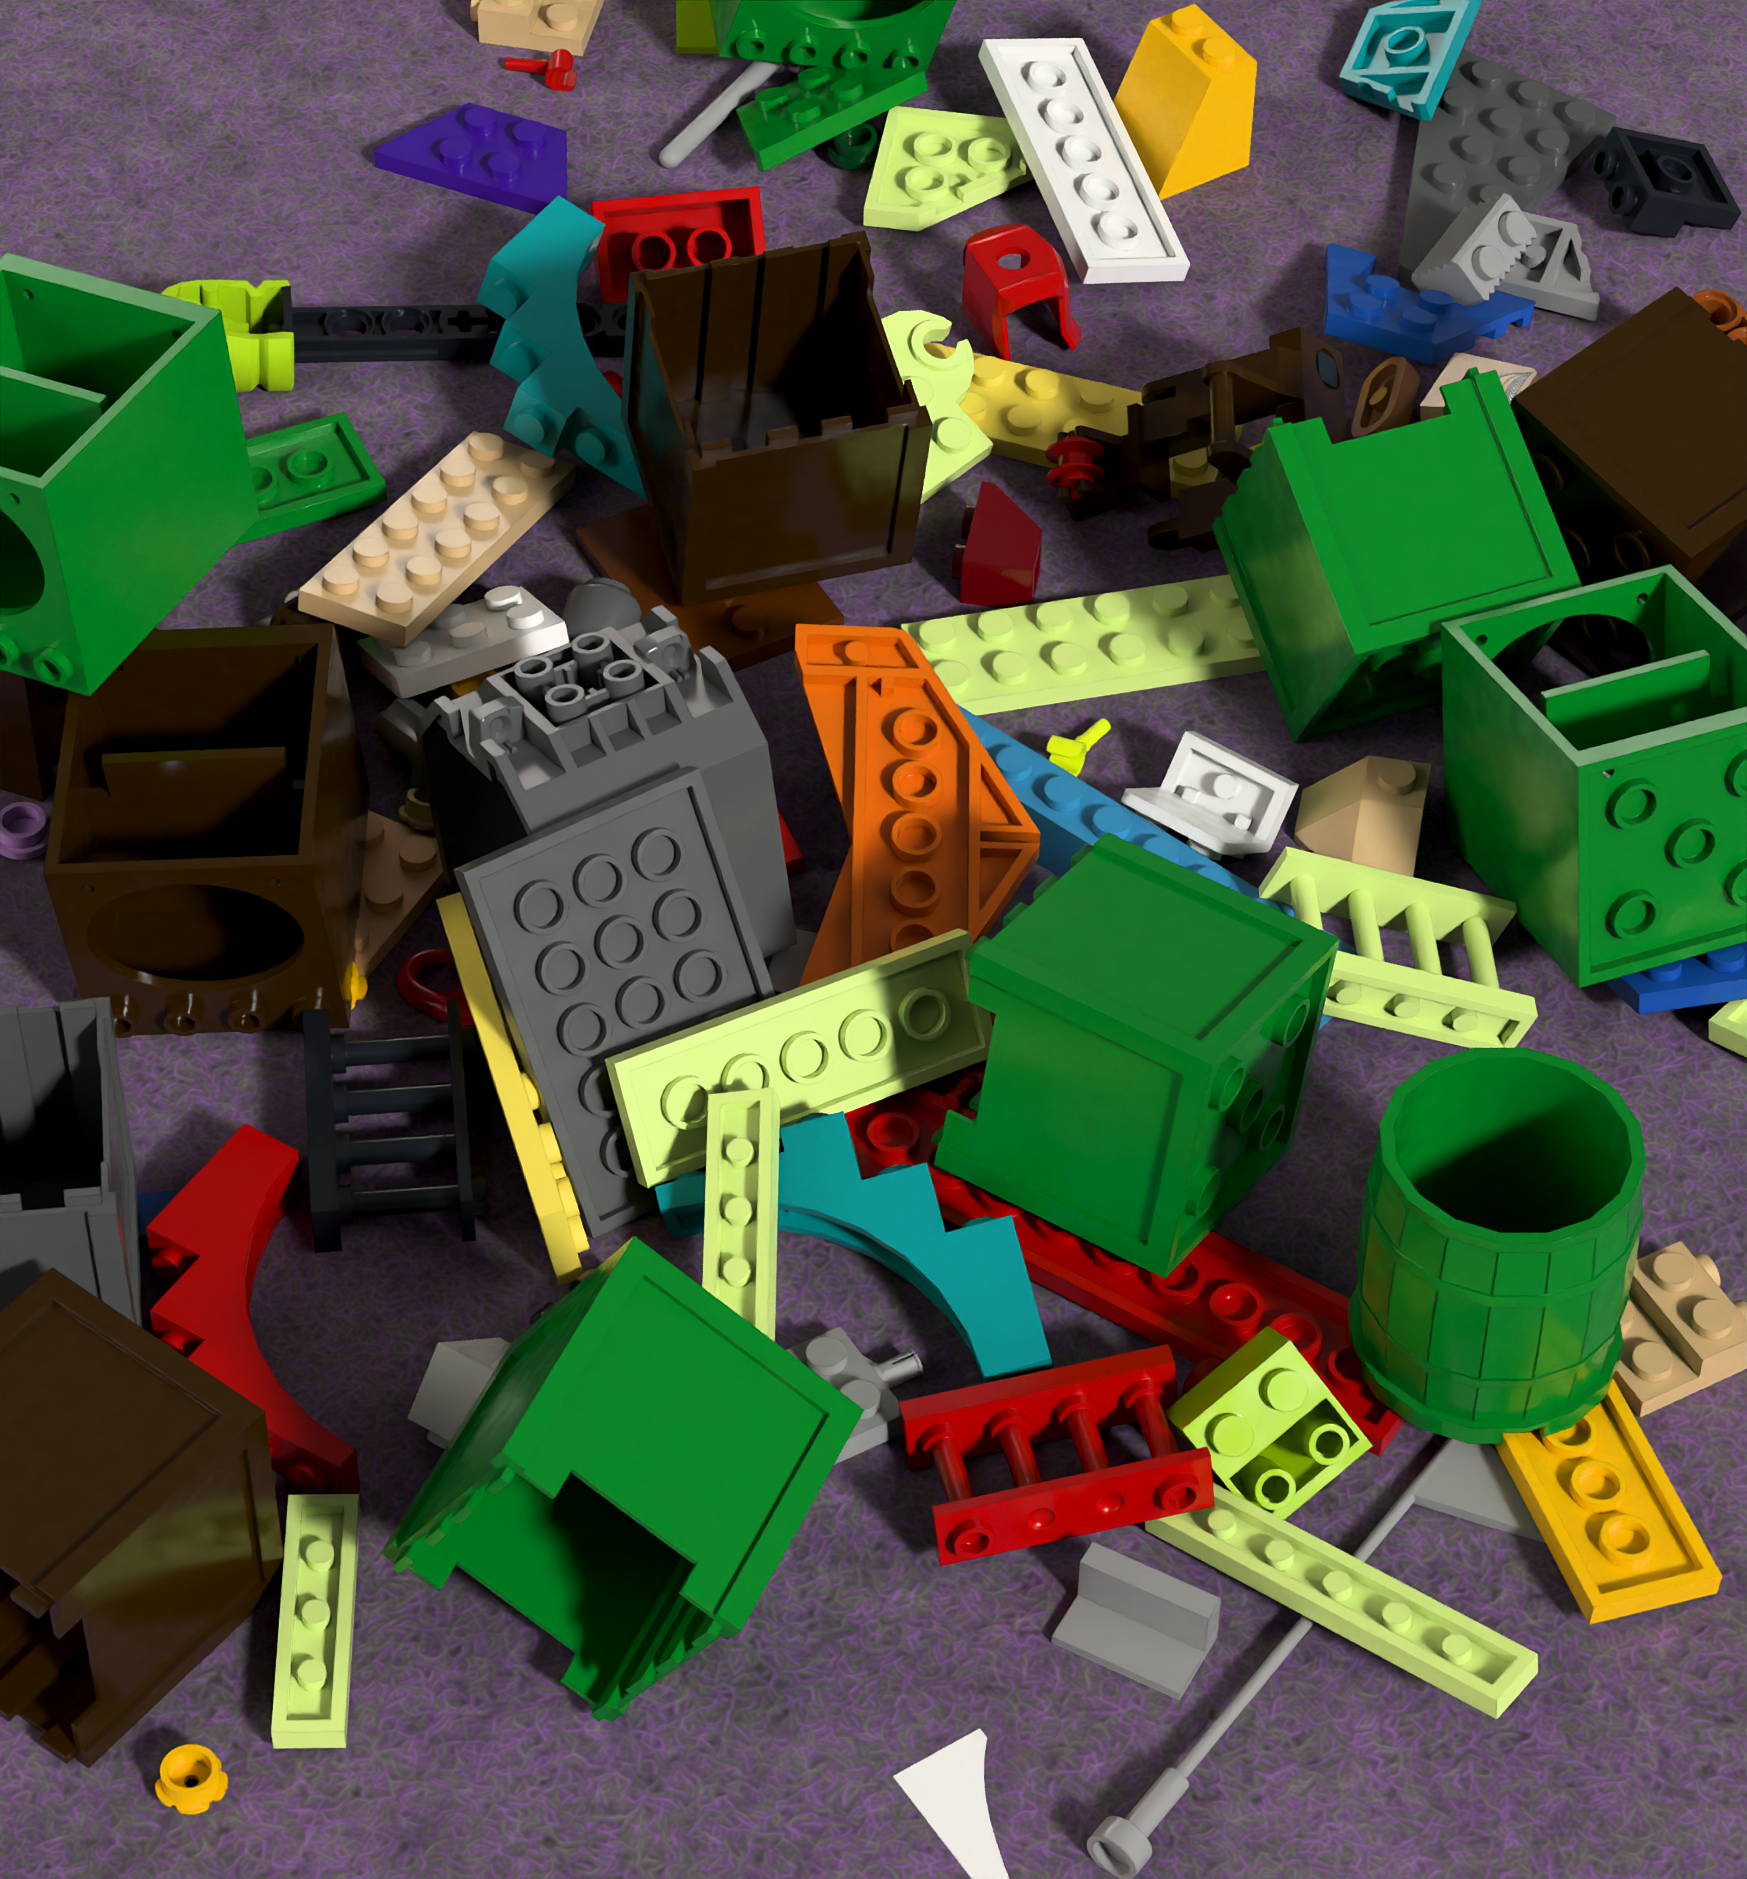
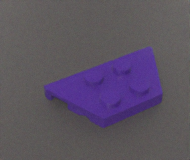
(484, 157)

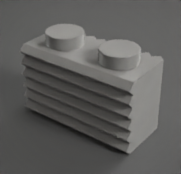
(1476, 251)

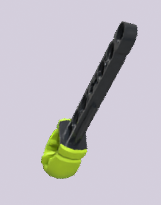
(270, 335)

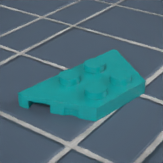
(1408, 54)

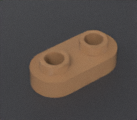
(1386, 397)

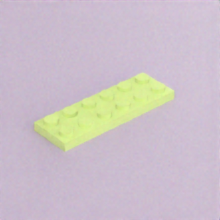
(1090, 645)
(817, 1045)

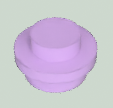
(23, 831)

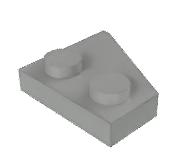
(1554, 270)

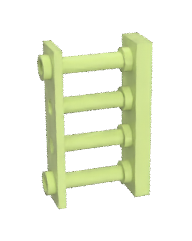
(1395, 995)

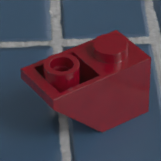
(1001, 552)

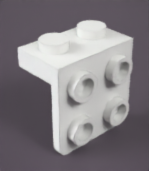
(1216, 800)

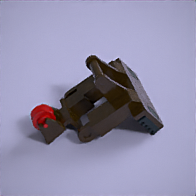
(1292, 379)

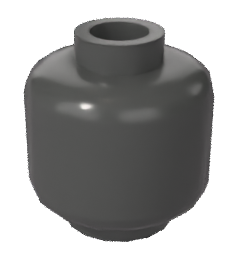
(598, 606)

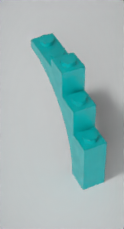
(542, 344)
(896, 1219)

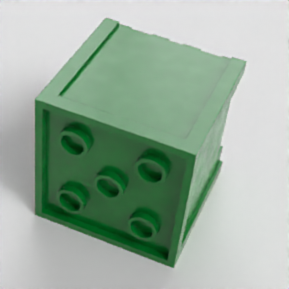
(1377, 541)
(1138, 1051)
(629, 1475)

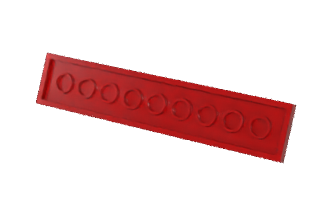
(1200, 1309)

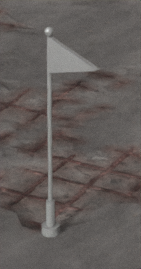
(1457, 1481)

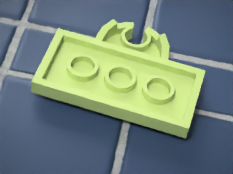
(942, 387)

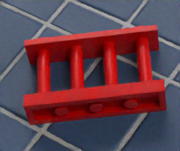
(1042, 1408)

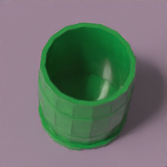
(1497, 1244)

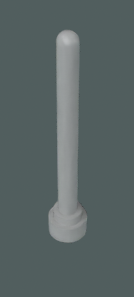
(716, 112)

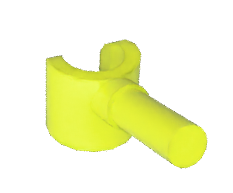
(1071, 753)

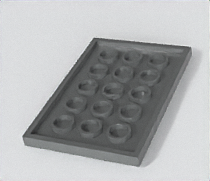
(607, 943)

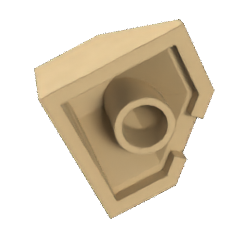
(1367, 814)

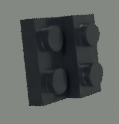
(1662, 183)

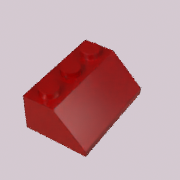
(673, 233)

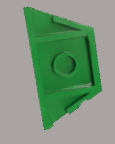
(821, 106)

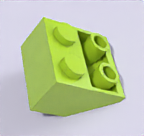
(1269, 1425)

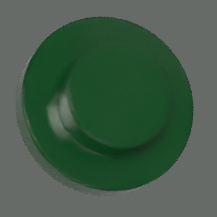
(855, 148)

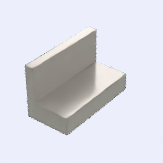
(1139, 1621)

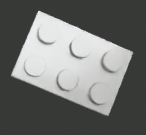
(466, 642)

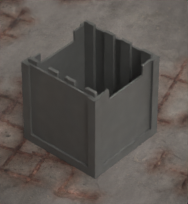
(67, 1155)

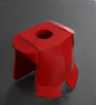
(995, 292)

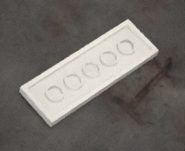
(1083, 161)

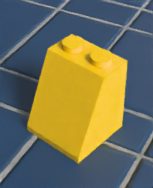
(1188, 101)

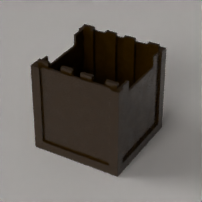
(771, 420)
(1645, 465)
(125, 1517)

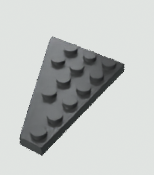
(1491, 139)

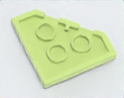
(939, 166)

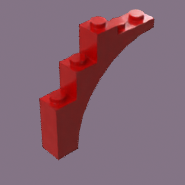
(210, 1254)

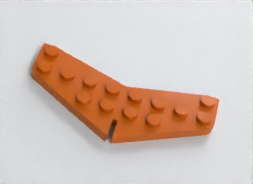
(922, 800)

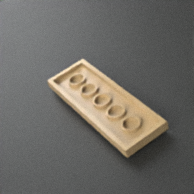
(437, 538)

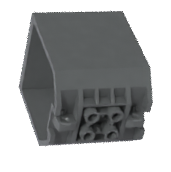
(594, 726)

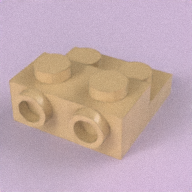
(537, 23)
(1678, 1330)

